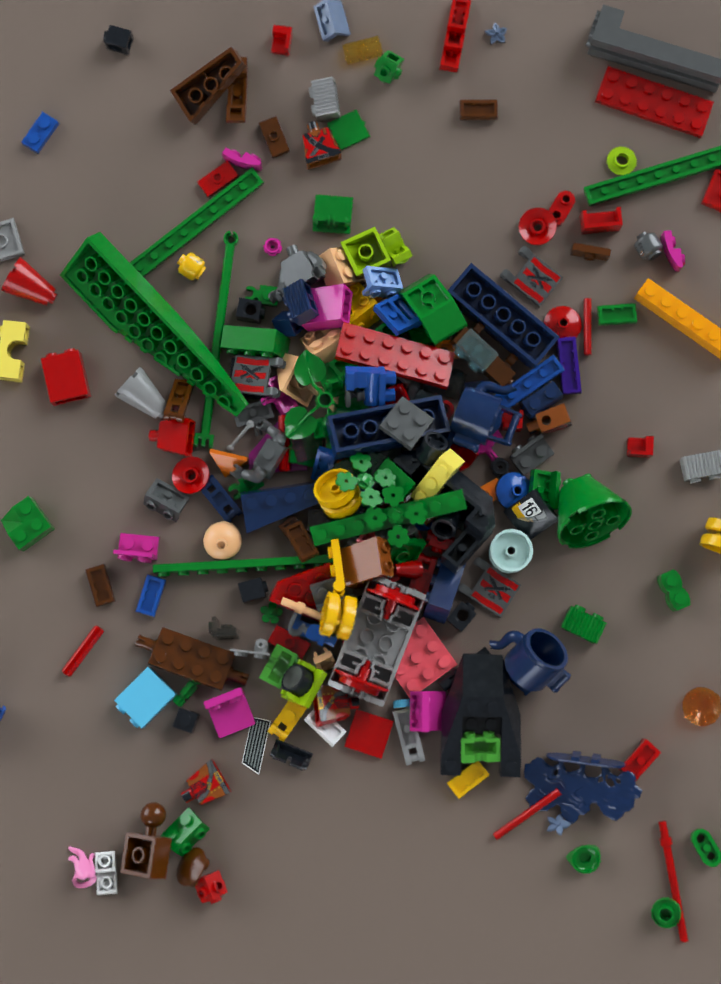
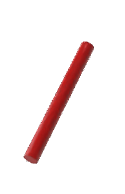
(527, 813)

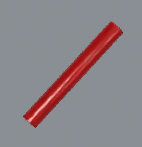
(587, 327)

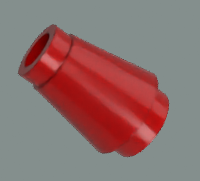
(409, 569)

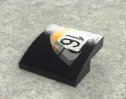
(531, 514)

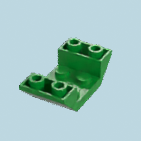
(434, 308)

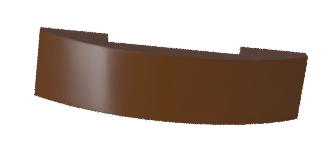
(237, 98)

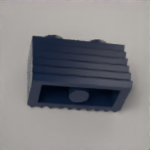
(300, 302)
(541, 400)

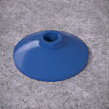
(506, 485)

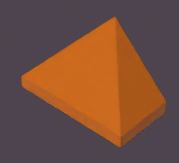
(226, 461)

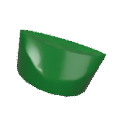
(585, 858)

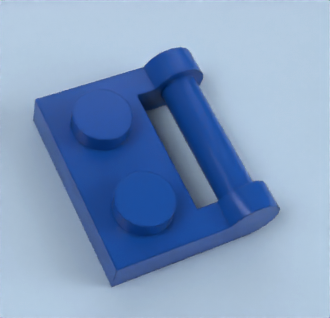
(393, 316)

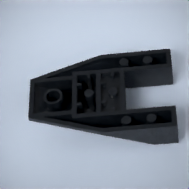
(481, 702)

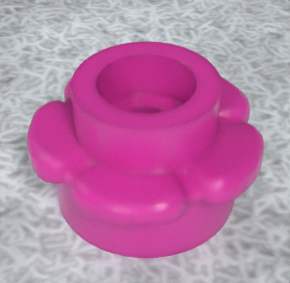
(272, 242)

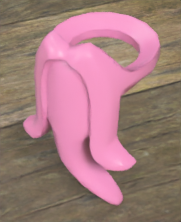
(83, 868)

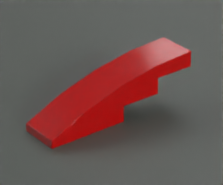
(455, 35)

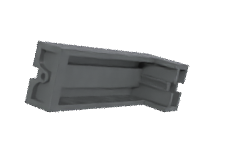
(650, 55)

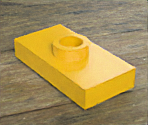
(469, 778)

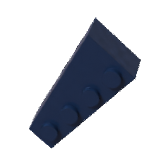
(275, 503)

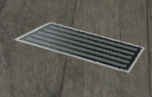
(256, 744)

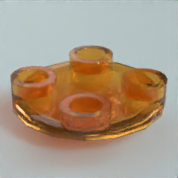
(702, 706)

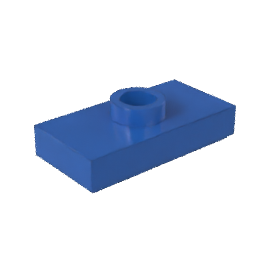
(323, 462)
(151, 595)

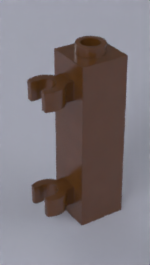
(498, 370)

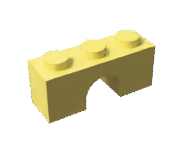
(12, 334)
(438, 475)

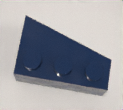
(442, 594)

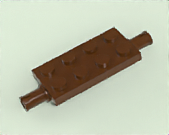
(192, 659)

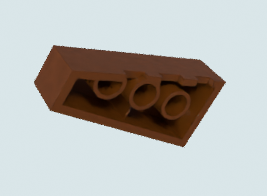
(208, 84)

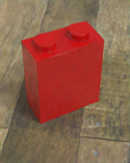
(65, 377)

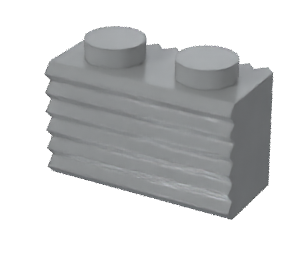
(325, 99)
(701, 466)

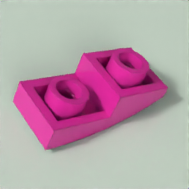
(246, 162)
(674, 256)

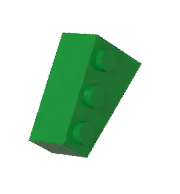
(254, 341)

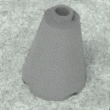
(142, 394)

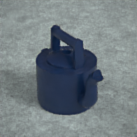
(480, 416)
(535, 660)

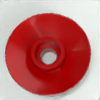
(535, 217)
(565, 313)
(186, 468)

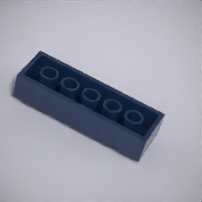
(502, 316)
(360, 429)

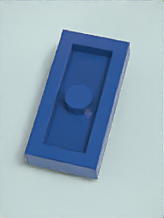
(40, 132)

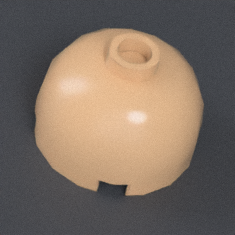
(222, 540)

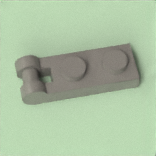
(408, 738)

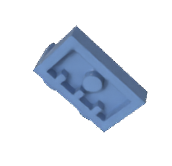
(381, 282)

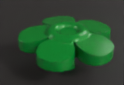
(271, 613)

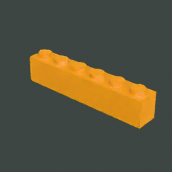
(680, 316)

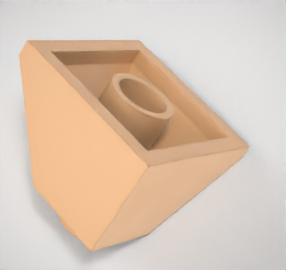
(289, 384)

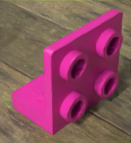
(137, 546)
(426, 710)
(230, 712)

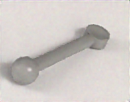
(250, 423)

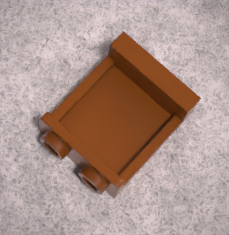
(366, 562)

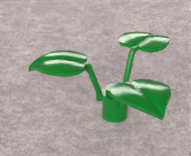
(308, 371)

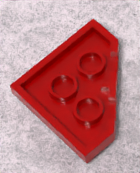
(298, 589)

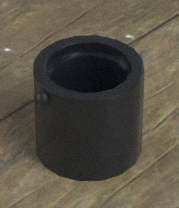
(431, 448)
(446, 525)

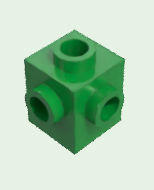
(388, 67)

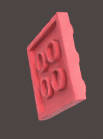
(423, 659)

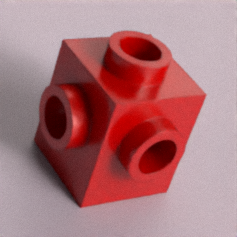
(437, 546)
(211, 887)

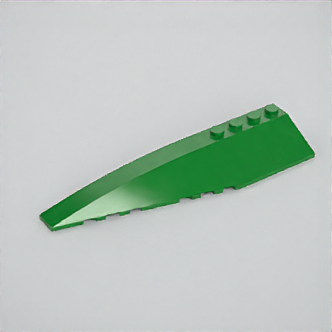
(146, 319)

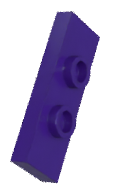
(568, 359)

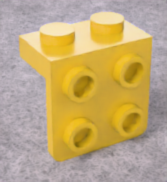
(362, 308)

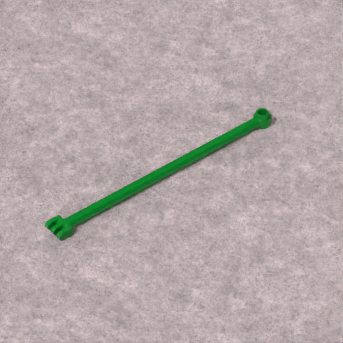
(218, 330)

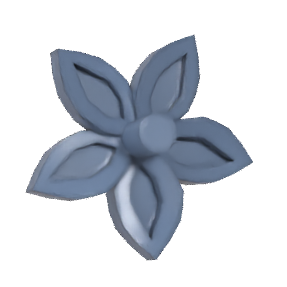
(496, 33)
(557, 824)

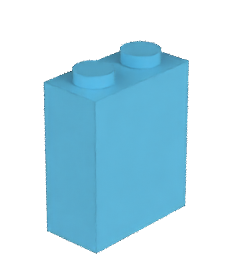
(145, 698)

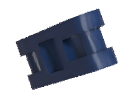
(220, 499)

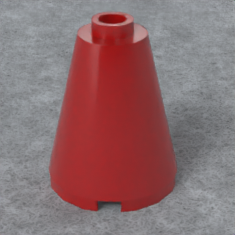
(29, 284)

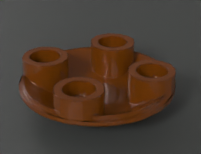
(192, 867)

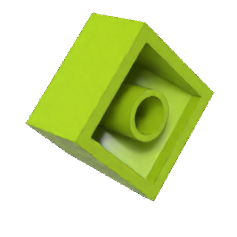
(366, 250)

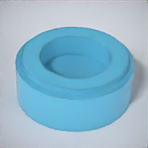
(404, 703)

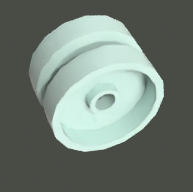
(508, 562)

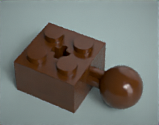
(147, 853)

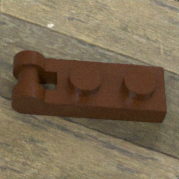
(178, 400)

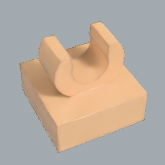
(324, 661)

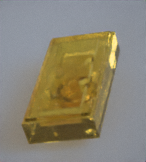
(362, 50)

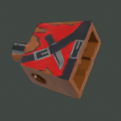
(319, 146)
(558, 416)

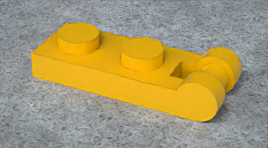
(336, 569)
(288, 716)

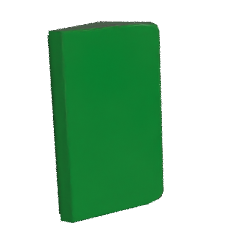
(401, 478)

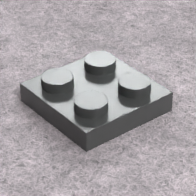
(406, 423)

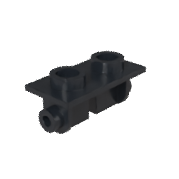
(299, 757)

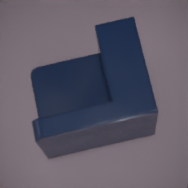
(285, 326)

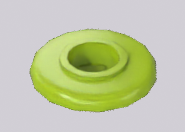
(617, 168)

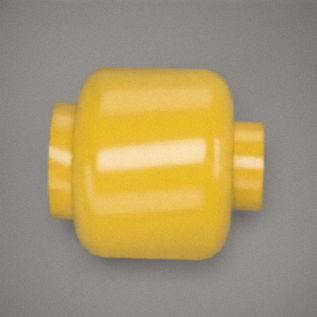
(191, 266)

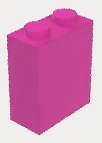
(333, 307)

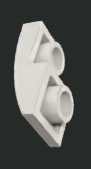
(106, 873)

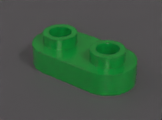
(706, 846)

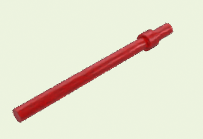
(666, 842)

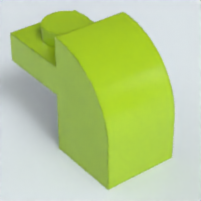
(397, 250)

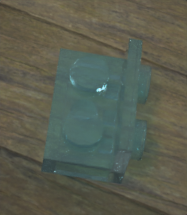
(475, 351)

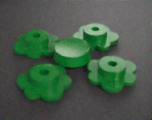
(364, 480)
(395, 515)

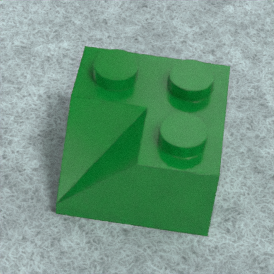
(26, 523)

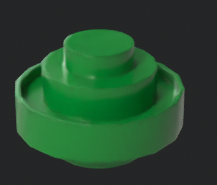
(666, 912)

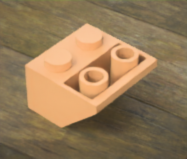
(339, 268)
(322, 343)

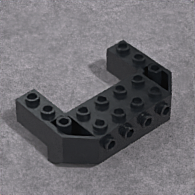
(476, 521)

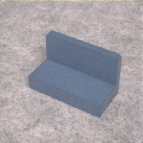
(331, 19)

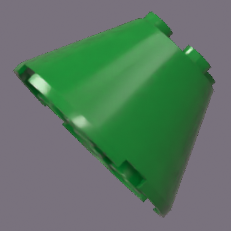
(589, 512)

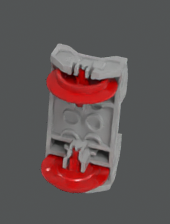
(377, 640)

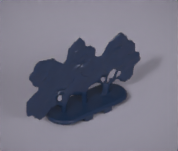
(580, 790)

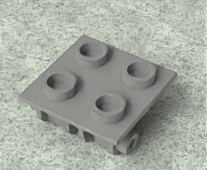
(260, 650)

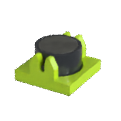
(302, 683)

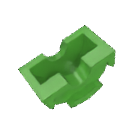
(277, 665)
(480, 747)

